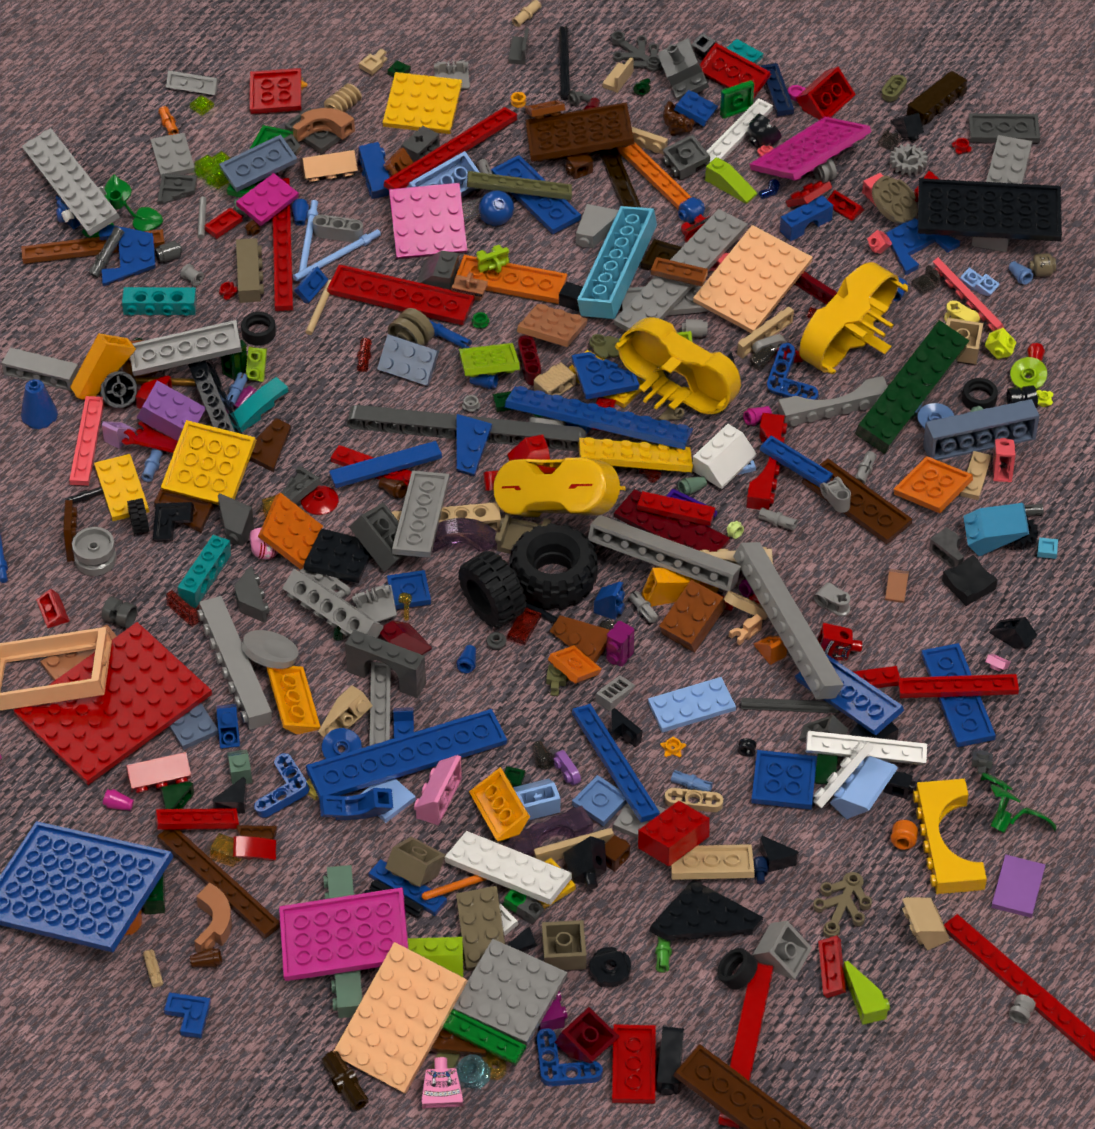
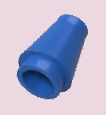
(300, 211)
(485, 381)
(467, 660)

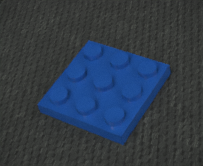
(784, 779)

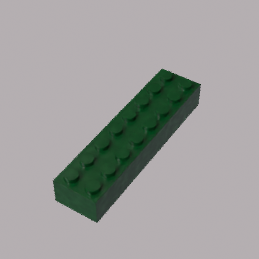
(911, 387)

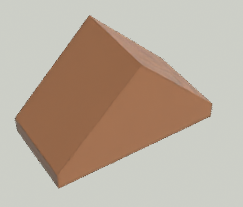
(896, 585)

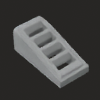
(610, 703)

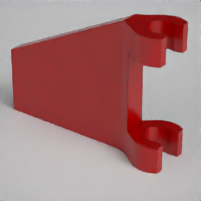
(150, 438)

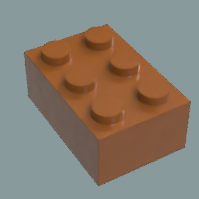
(692, 616)

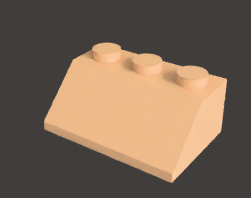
(329, 165)

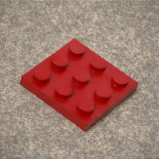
(275, 91)

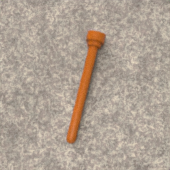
(452, 887)

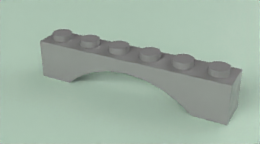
(803, 410)

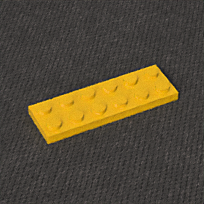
(636, 454)

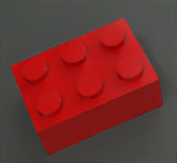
(673, 833)

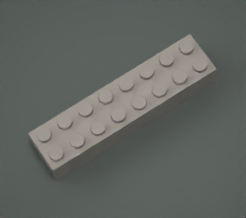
(1007, 166)

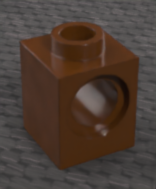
(579, 165)
(617, 852)

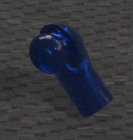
(772, 189)

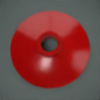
(320, 505)

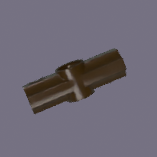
(344, 1080)

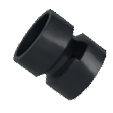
(1026, 393)

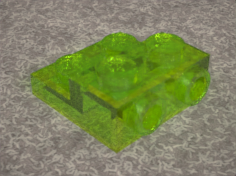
(209, 169)

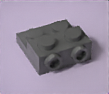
(685, 157)

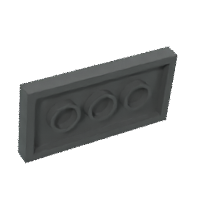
(987, 127)

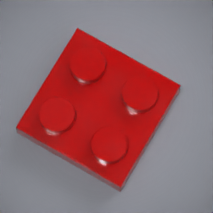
(809, 193)

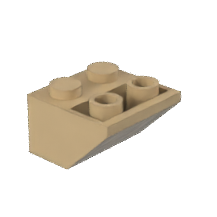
(925, 921)

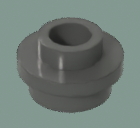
(496, 645)

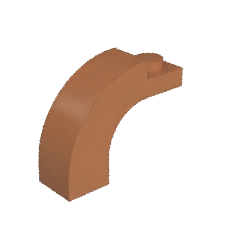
(324, 120)
(217, 906)

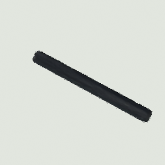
(564, 62)

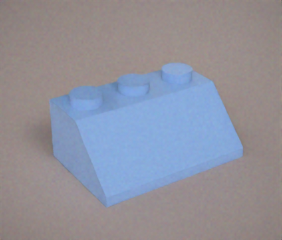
(863, 787)

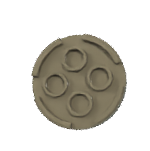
(894, 199)

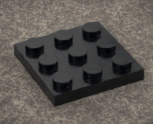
(337, 556)

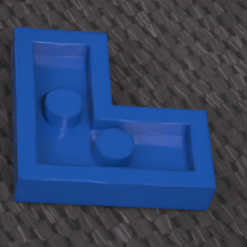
(193, 1009)

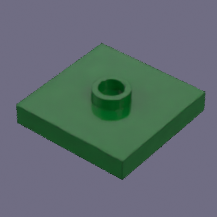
(736, 99)

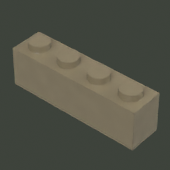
(248, 270)

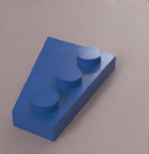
(471, 442)

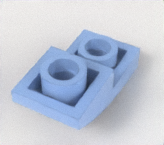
(983, 285)

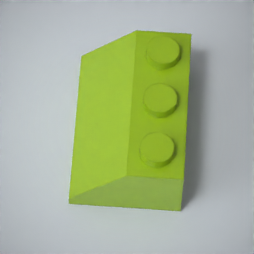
(441, 950)

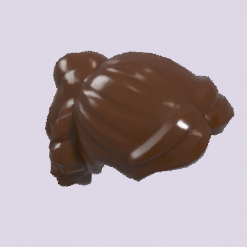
(676, 122)

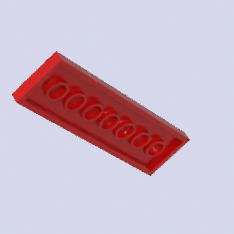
(400, 294)

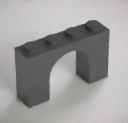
(408, 665)

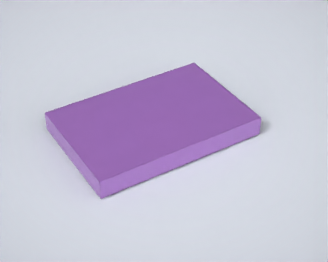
(1018, 886)

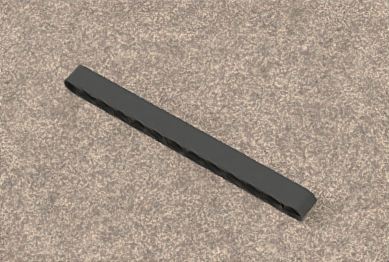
(445, 426)

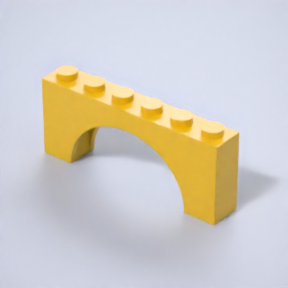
(948, 870)

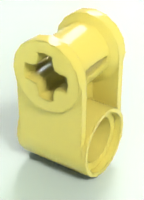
(961, 313)

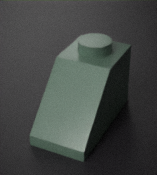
(239, 766)

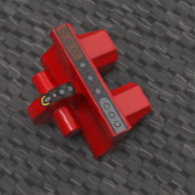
(689, 230)

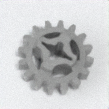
(908, 159)

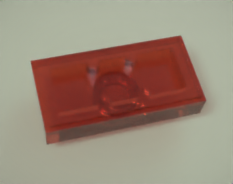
(524, 626)

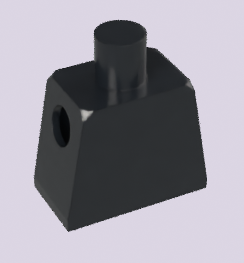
(587, 861)

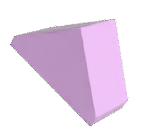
(114, 433)

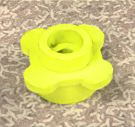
(1044, 398)

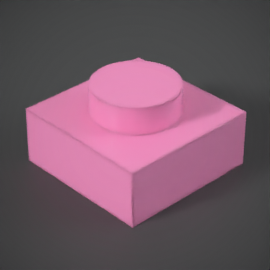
(997, 663)

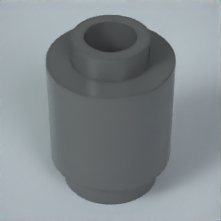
(168, 251)

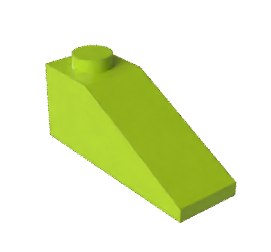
(729, 180)
(866, 996)

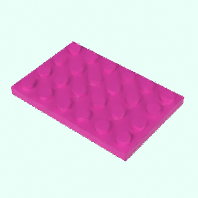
(810, 148)
(341, 933)

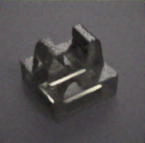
(889, 140)

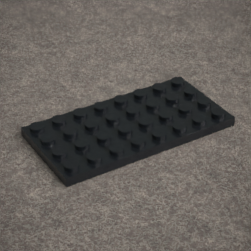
(989, 209)

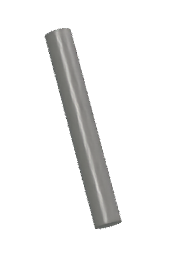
(202, 216)

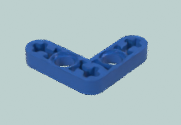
(785, 383)
(289, 789)
(559, 1070)

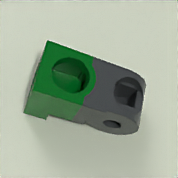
(523, 906)

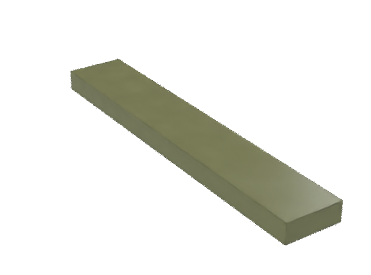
(519, 185)

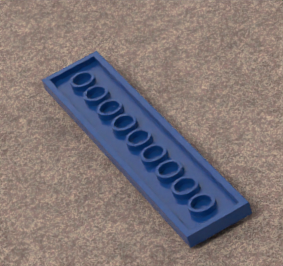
(599, 417)
(406, 754)

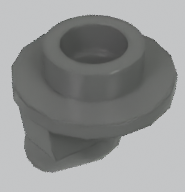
(575, 97)

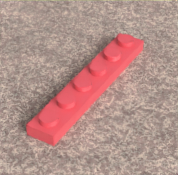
(963, 292)
(87, 441)

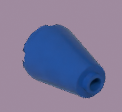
(37, 406)

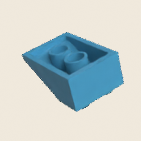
(995, 527)

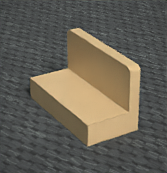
(619, 76)

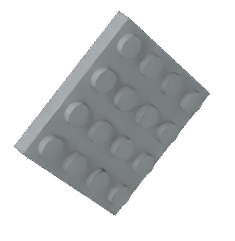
(510, 991)

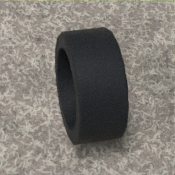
(262, 338)
(979, 384)
(745, 972)

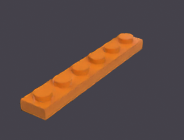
(654, 174)

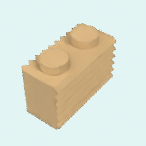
(555, 380)

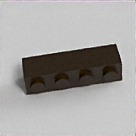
(938, 97)

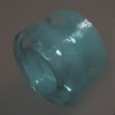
(481, 1075)

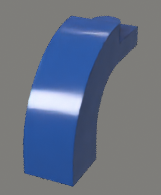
(362, 806)

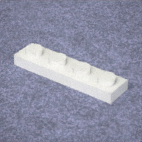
(848, 765)

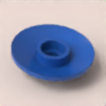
(340, 738)

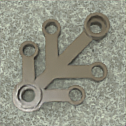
(843, 901)

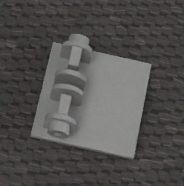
(457, 71)
(378, 603)

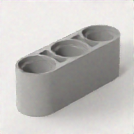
(337, 228)

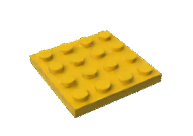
(422, 102)
(208, 462)

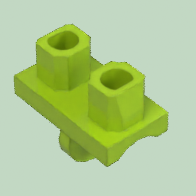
(493, 260)
(256, 364)

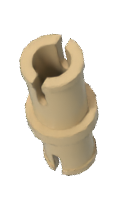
(526, 13)

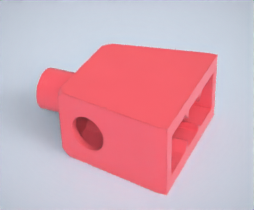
(1003, 452)

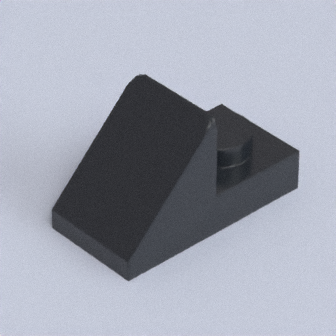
(624, 727)

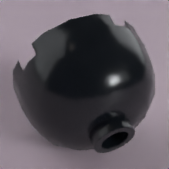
(762, 132)
(119, 389)

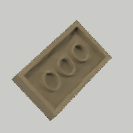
(479, 922)

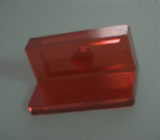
(181, 608)

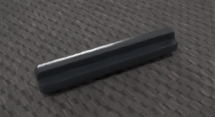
(410, 906)

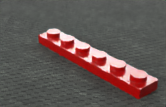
(346, 456)
(958, 686)

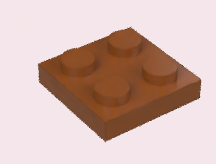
(540, 109)

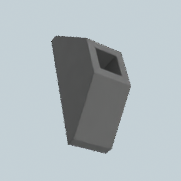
(250, 596)

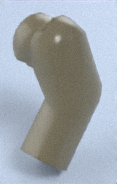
(671, 414)

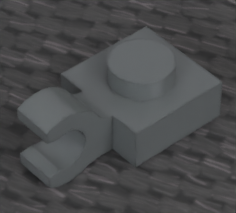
(982, 760)

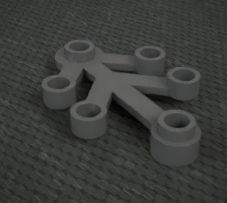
(651, 63)

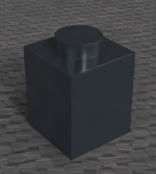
(569, 295)

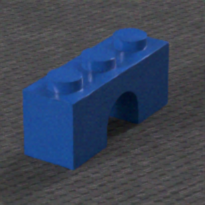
(794, 223)

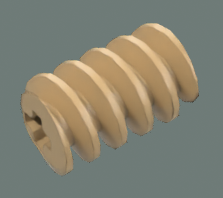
(344, 98)

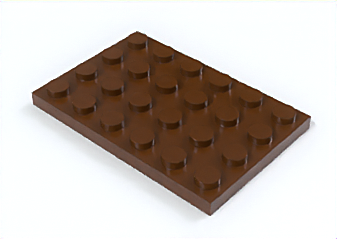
(579, 132)

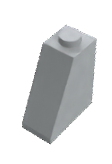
(594, 225)

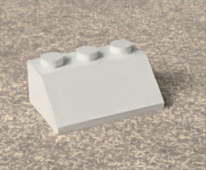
(723, 456)

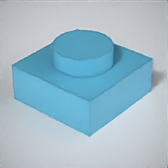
(1047, 548)

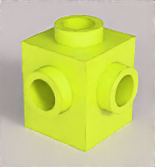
(1000, 343)

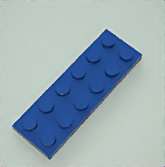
(550, 212)
(861, 700)
(964, 714)

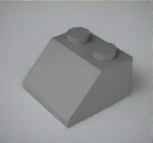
(783, 949)

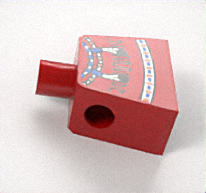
(838, 641)

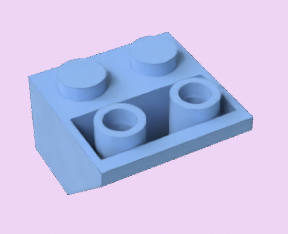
(539, 798)

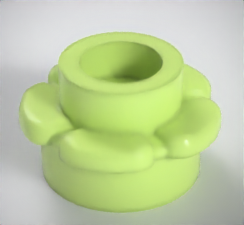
(735, 529)

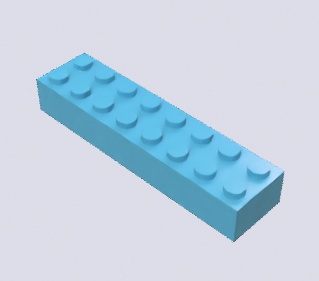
(617, 262)

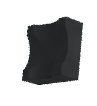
(969, 580)

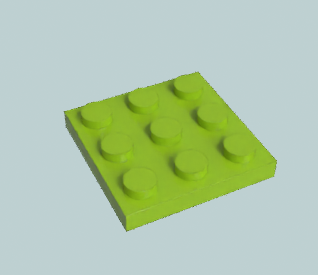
(489, 359)

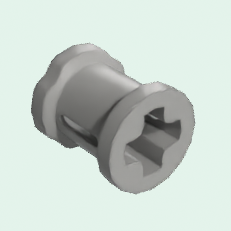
(188, 272)

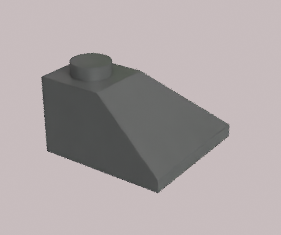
(235, 519)

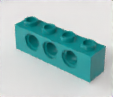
(159, 301)
(204, 570)

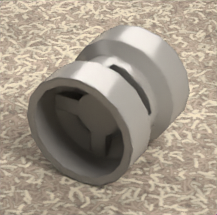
(1023, 1007)

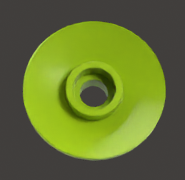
(1028, 366)

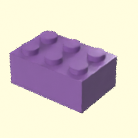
(169, 410)

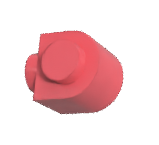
(879, 242)

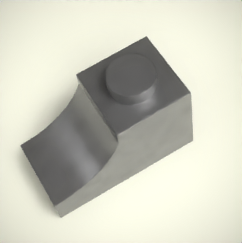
(946, 546)

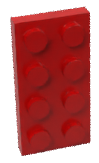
(732, 69)
(634, 1064)

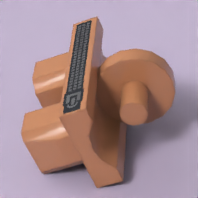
(470, 286)

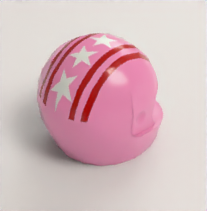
(259, 547)

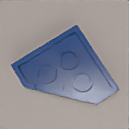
(602, 377)

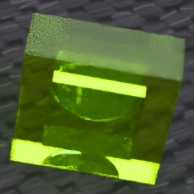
(201, 105)

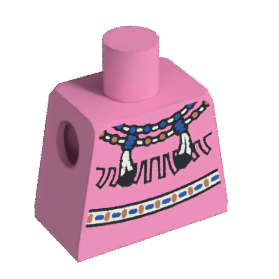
(441, 1086)

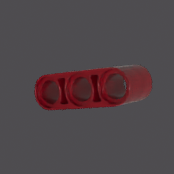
(529, 359)

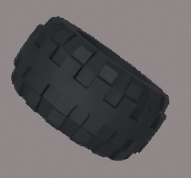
(554, 546)

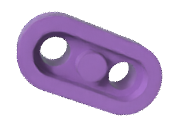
(564, 763)

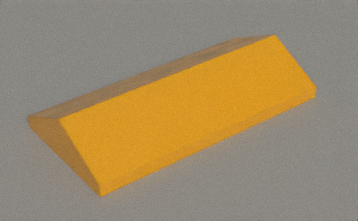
(294, 699)
(500, 805)

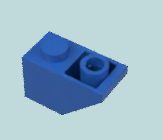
(610, 601)
(228, 725)

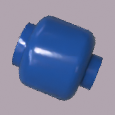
(691, 209)

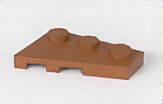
(585, 636)

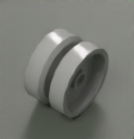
(94, 551)

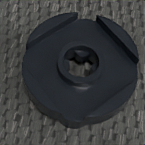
(607, 977)

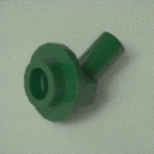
(642, 87)

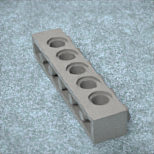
(299, 582)

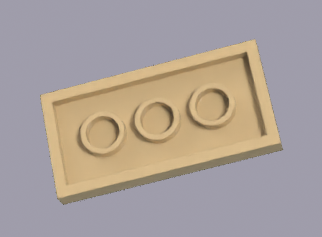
(715, 863)

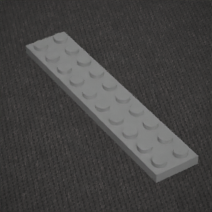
(70, 182)
(702, 251)

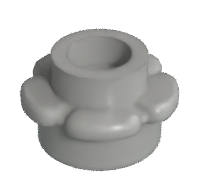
(471, 403)

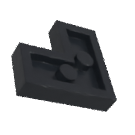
(167, 515)

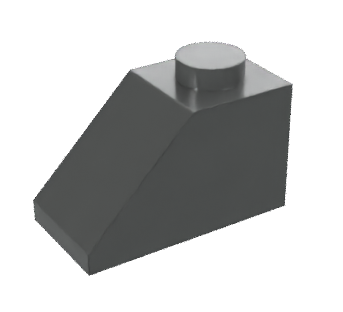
(827, 725)

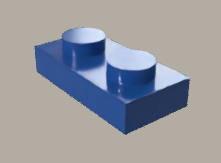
(311, 285)

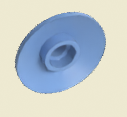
(933, 412)

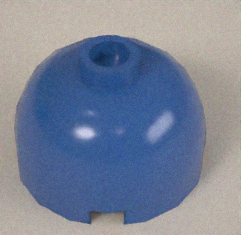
(496, 208)

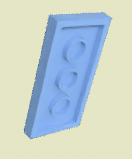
(691, 704)

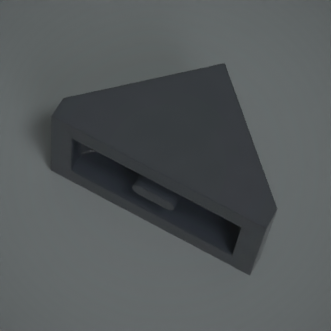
(233, 797)
(777, 854)

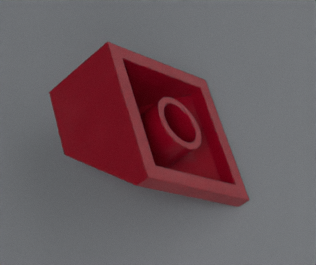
(405, 636)

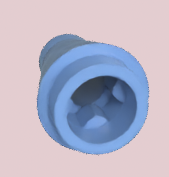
(1021, 273)

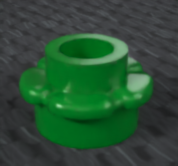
(480, 320)

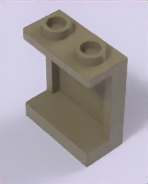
(512, 530)

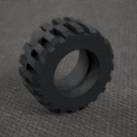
(492, 589)

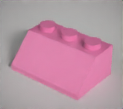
(439, 790)

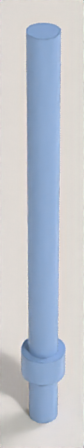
(312, 212)
(363, 240)

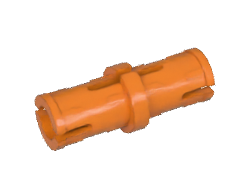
(168, 120)

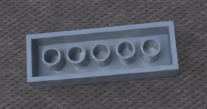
(980, 429)

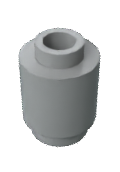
(696, 326)

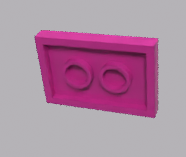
(267, 199)

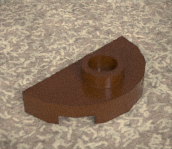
(257, 831)

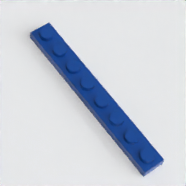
(615, 763)

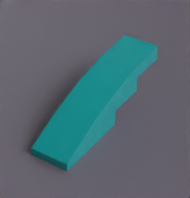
(258, 403)

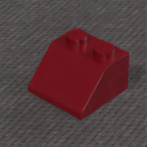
(586, 1037)

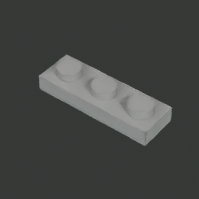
(192, 82)

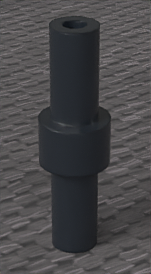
(85, 495)

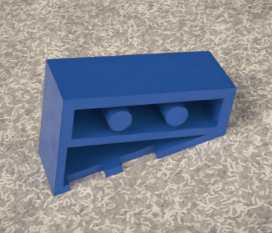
(372, 160)

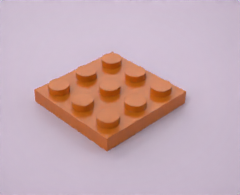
(933, 484)
(289, 530)

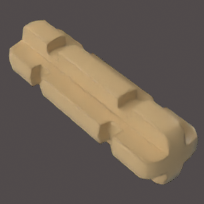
(153, 968)

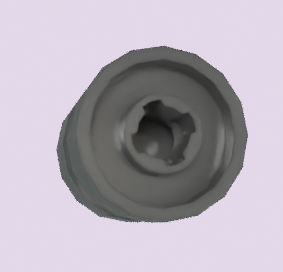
(119, 612)

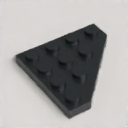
(704, 912)

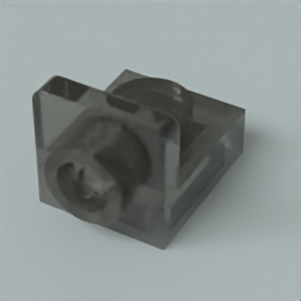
(927, 281)

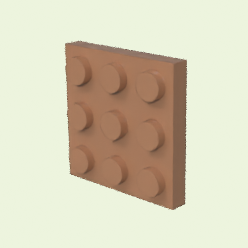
(552, 325)

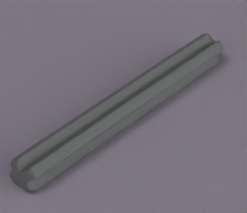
(787, 705)

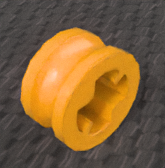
(518, 103)

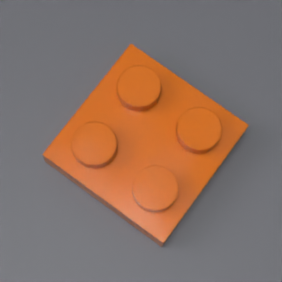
(574, 664)

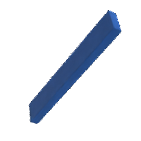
(385, 464)

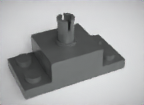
(683, 68)

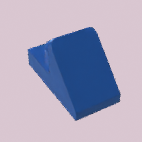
(403, 721)

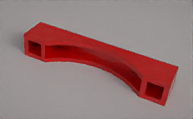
(761, 488)

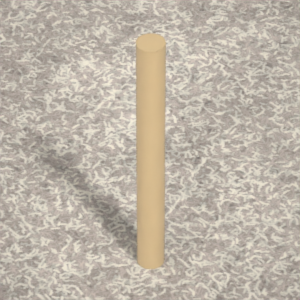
(319, 308)

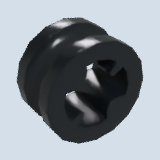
(747, 747)

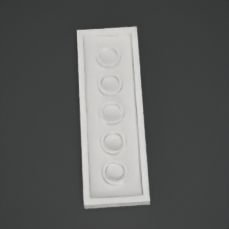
(508, 867)

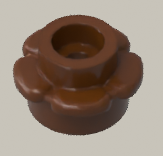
(252, 228)

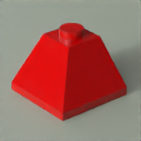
(530, 448)

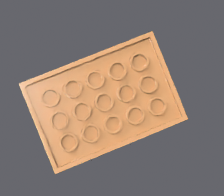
(752, 279)
(400, 1017)

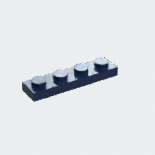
(778, 91)

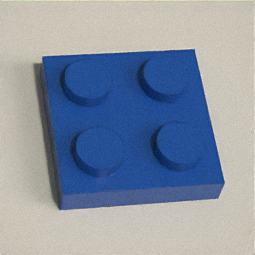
(696, 107)
(412, 583)

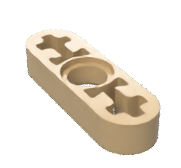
(745, 604)
(709, 796)

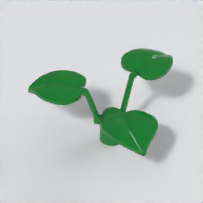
(117, 194)
(1002, 817)

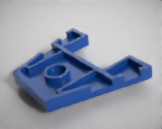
(907, 242)
(135, 253)

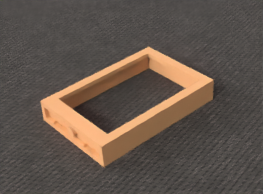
(55, 645)

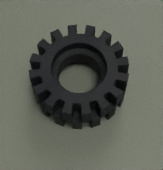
(138, 516)

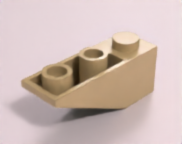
(346, 710)

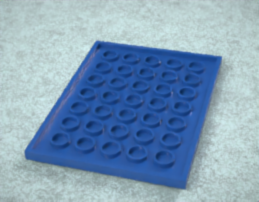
(78, 885)

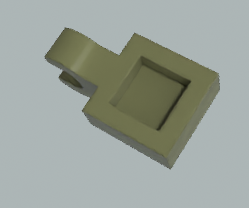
(555, 679)

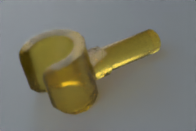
(406, 599)

